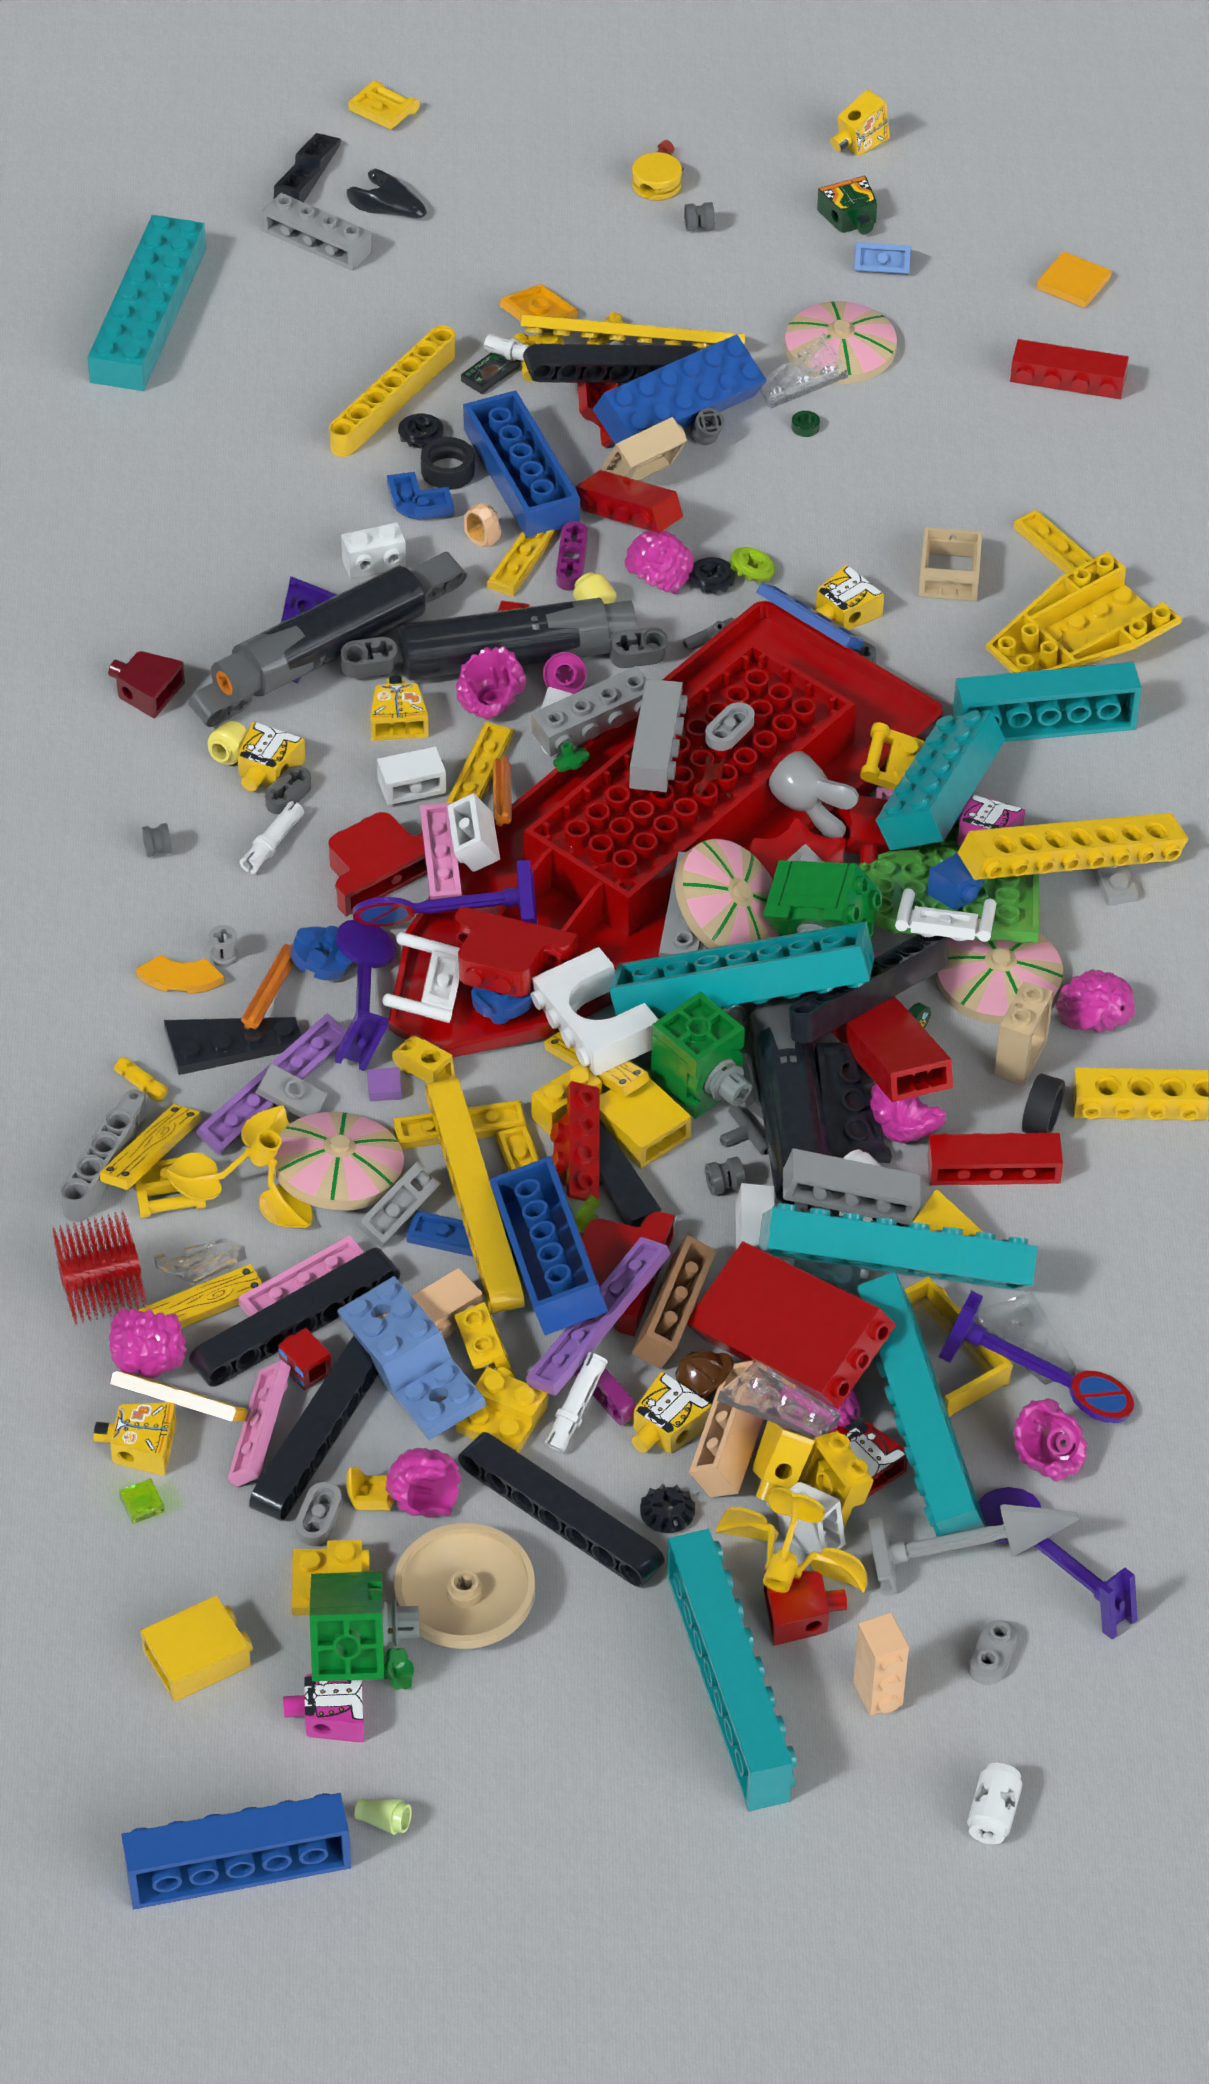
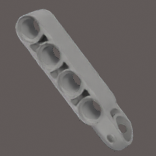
(117, 1130)

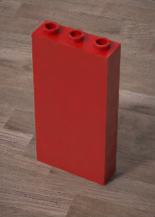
(791, 1323)

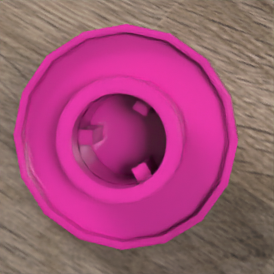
(565, 672)

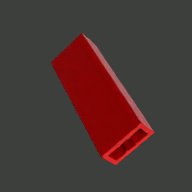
(897, 1052)

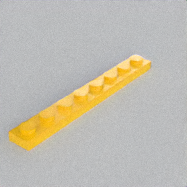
(618, 331)

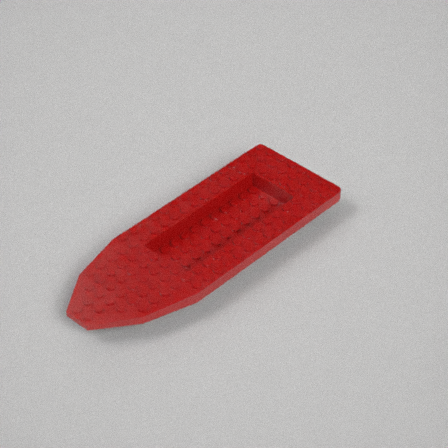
(612, 851)

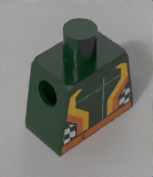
(849, 205)

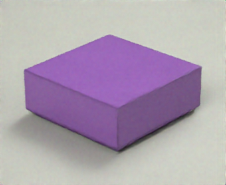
(384, 1084)

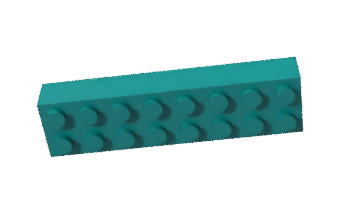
(147, 303)
(748, 970)
(898, 1249)
(922, 1414)
(731, 1670)

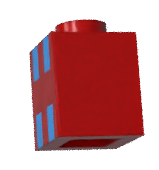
(306, 1357)

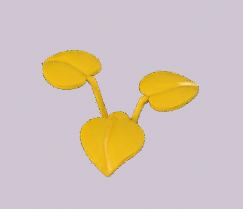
(198, 1179)
(782, 1566)

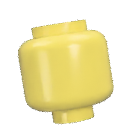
(594, 586)
(226, 742)

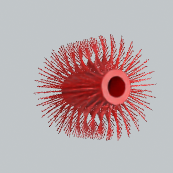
(99, 1267)

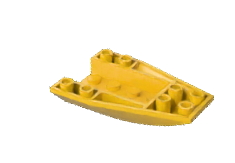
(1081, 621)

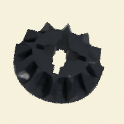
(422, 422)
(706, 568)
(655, 1515)

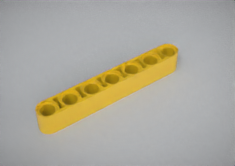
(392, 391)

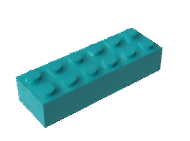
(1055, 700)
(940, 780)

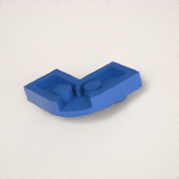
(418, 504)

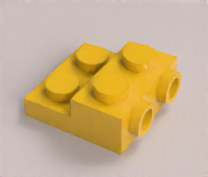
(510, 1411)
(837, 1472)
(338, 1557)

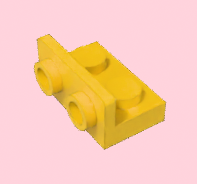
(482, 1338)

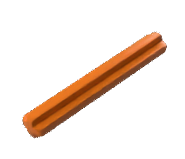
(502, 791)
(268, 988)

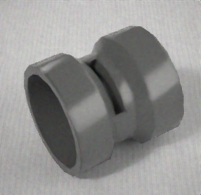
(699, 216)
(703, 432)
(724, 1175)

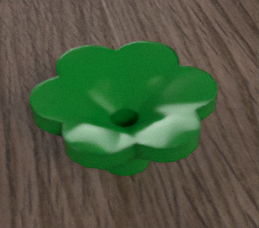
(570, 757)
(398, 1669)

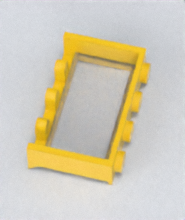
(974, 1368)

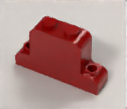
(374, 860)
(508, 952)
(609, 1243)

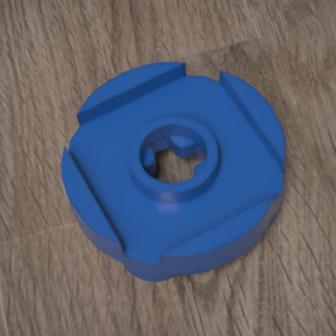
(306, 953)
(500, 1007)

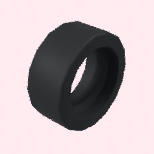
(447, 448)
(1043, 1104)

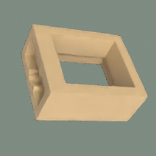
(647, 451)
(946, 582)
(1023, 1033)

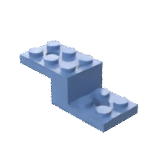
(411, 1358)

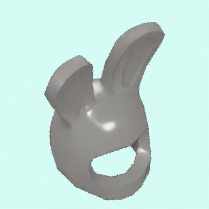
(803, 787)

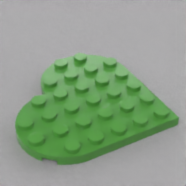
(1015, 896)

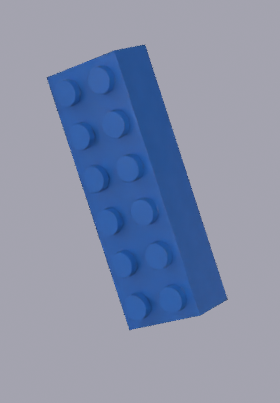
(706, 379)
(521, 463)
(548, 1246)
(236, 1850)

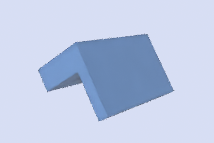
(882, 258)

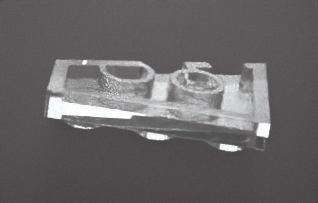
(807, 373)
(1027, 1327)
(779, 1401)

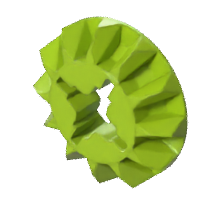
(760, 564)

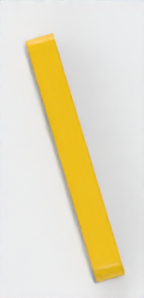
(474, 1196)

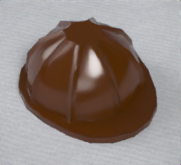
(704, 1371)

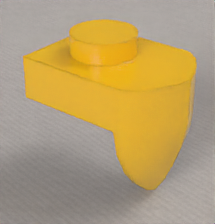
(367, 1491)

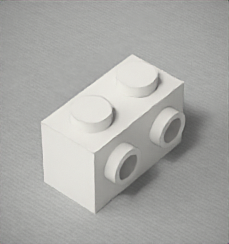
(373, 550)
(413, 773)
(473, 832)

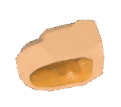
(482, 525)

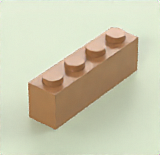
(674, 1302)

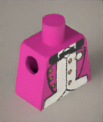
(988, 814)
(330, 1709)

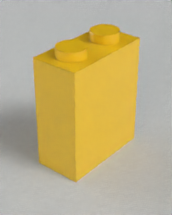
(644, 1122)
(196, 1647)

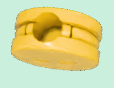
(656, 176)

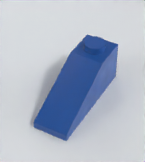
(953, 883)

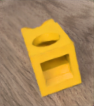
(424, 1060)

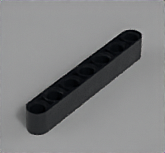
(599, 362)
(890, 975)
(307, 1307)
(314, 1432)
(561, 1509)

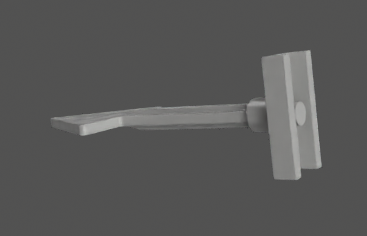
(1021, 1527)

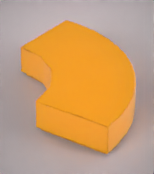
(172, 975)

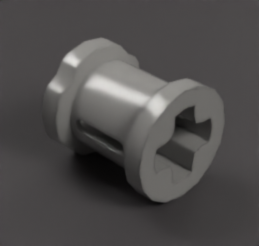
(216, 939)

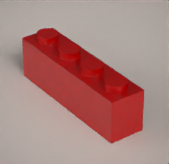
(1069, 369)
(629, 501)
(994, 1159)

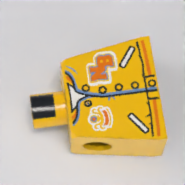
(862, 124)
(398, 711)
(140, 1436)

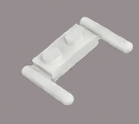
(945, 923)
(440, 981)

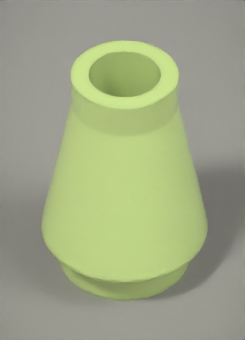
(385, 1814)

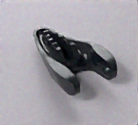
(388, 198)

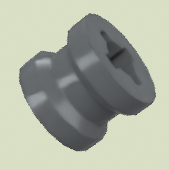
(156, 839)

